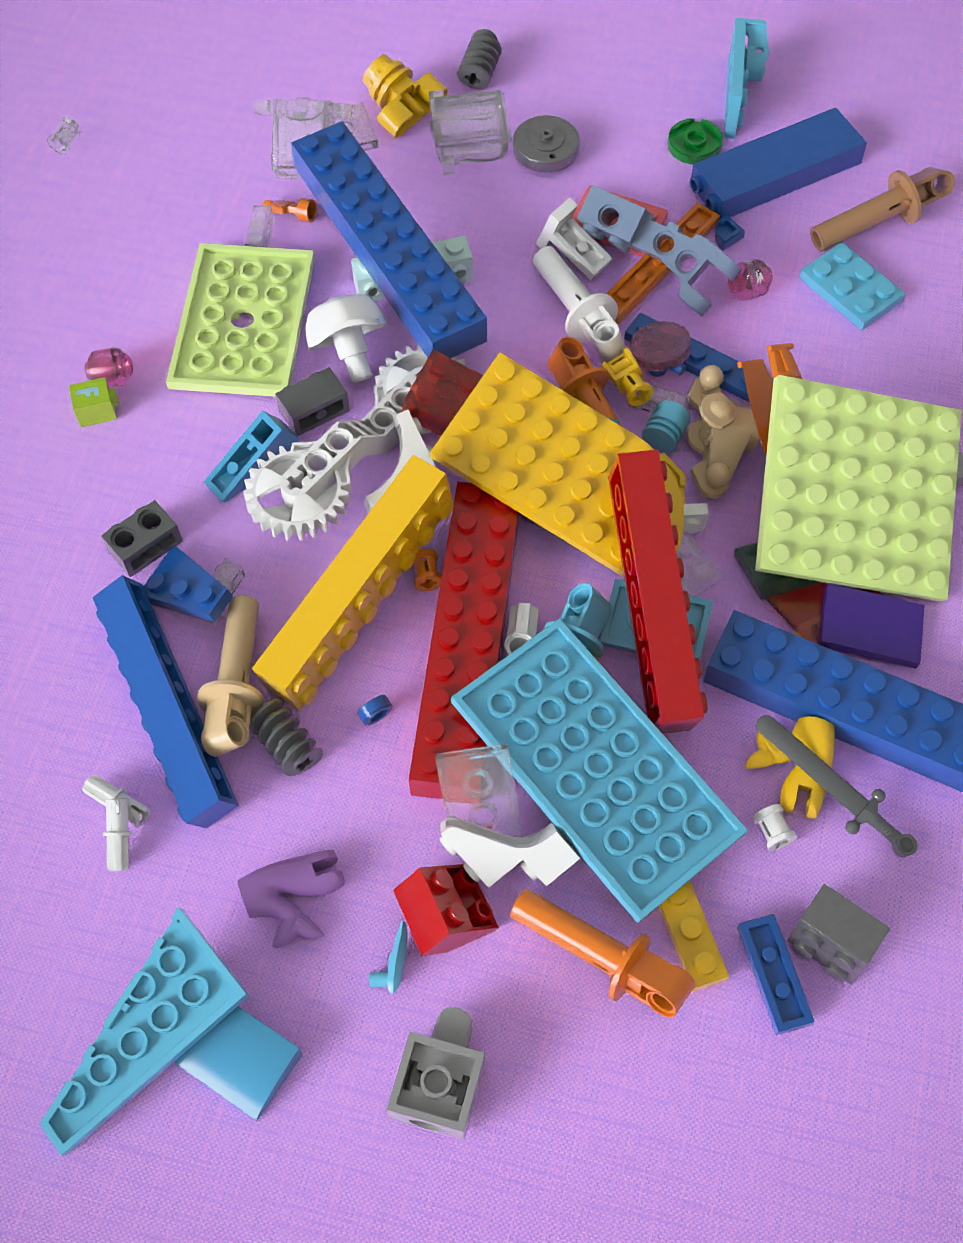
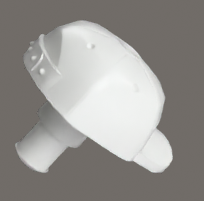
(344, 323)

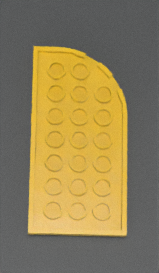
(545, 457)

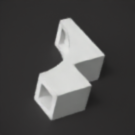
(411, 443)

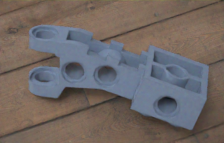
(640, 232)

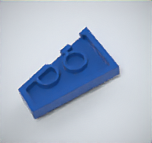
(186, 587)

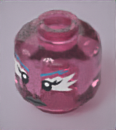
(752, 280)

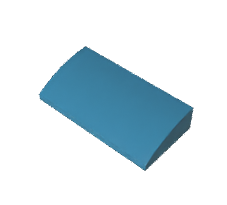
(242, 1061)

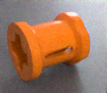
(426, 570)

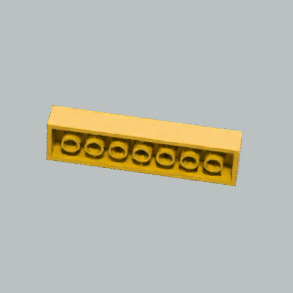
(355, 584)

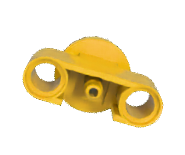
(400, 97)

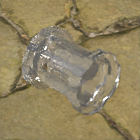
(64, 135)

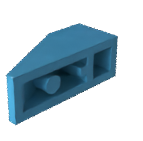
(262, 435)

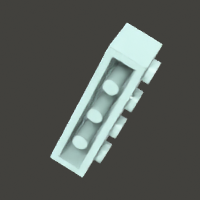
(453, 250)

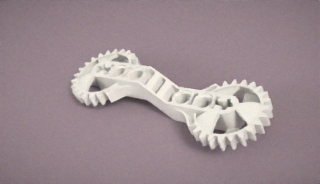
(318, 496)

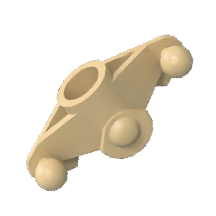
(721, 433)

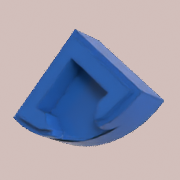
(728, 232)

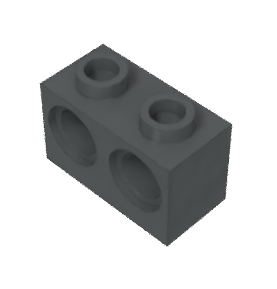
(145, 542)

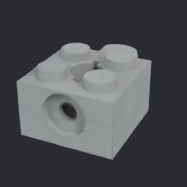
(438, 1077)

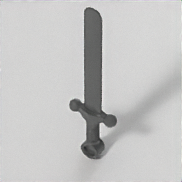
(834, 784)

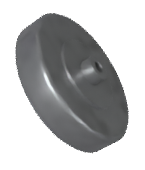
(546, 143)

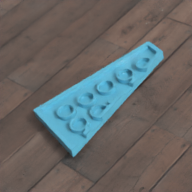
(156, 1020)

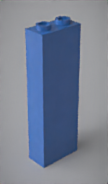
(777, 163)

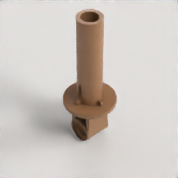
(904, 197)

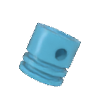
(666, 426)

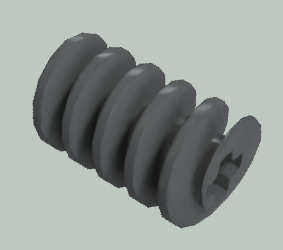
(480, 60)
(284, 739)

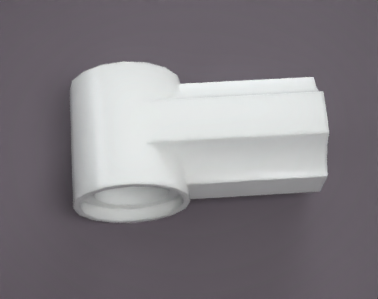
(521, 626)

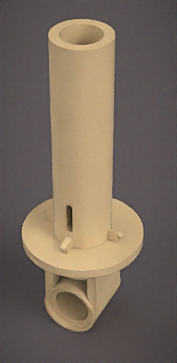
(231, 699)

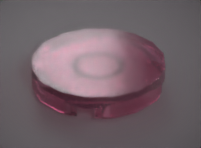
(660, 345)

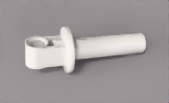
(589, 316)

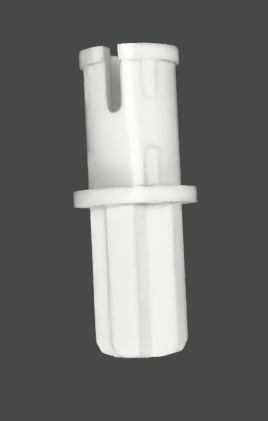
(101, 790)
(117, 835)

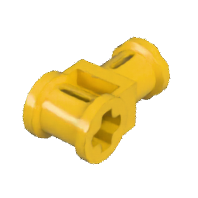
(628, 378)

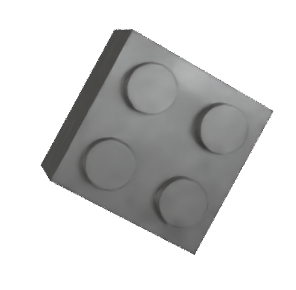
(837, 935)

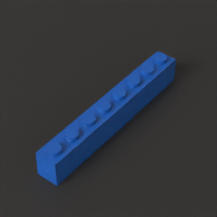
(164, 703)

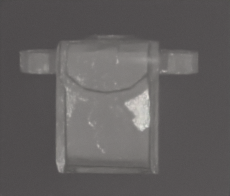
(296, 120)
(469, 127)

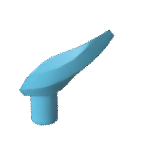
(395, 965)

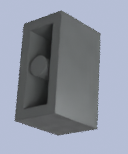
(312, 401)

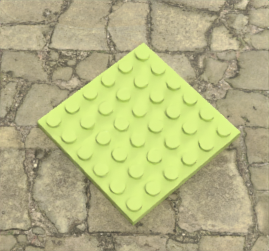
(859, 489)

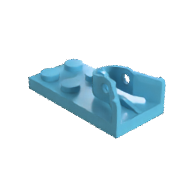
(743, 66)

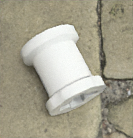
(774, 827)

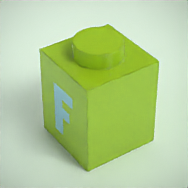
(93, 401)

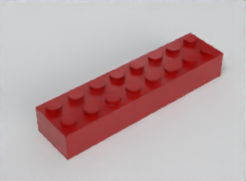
(655, 592)

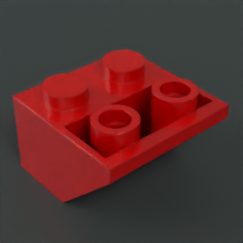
(444, 908)

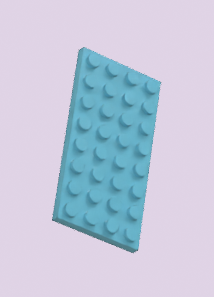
(600, 769)

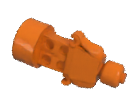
(304, 209)

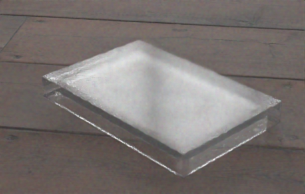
(481, 788)

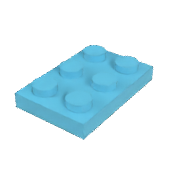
(852, 285)
(618, 627)

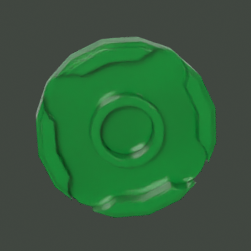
(694, 140)

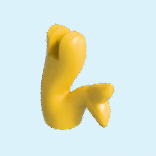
(820, 739)

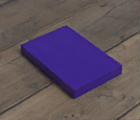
(871, 625)

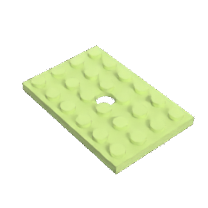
(232, 281)

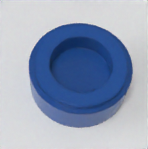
(375, 710)

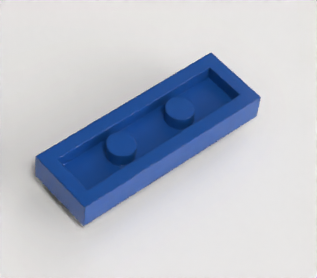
(775, 974)

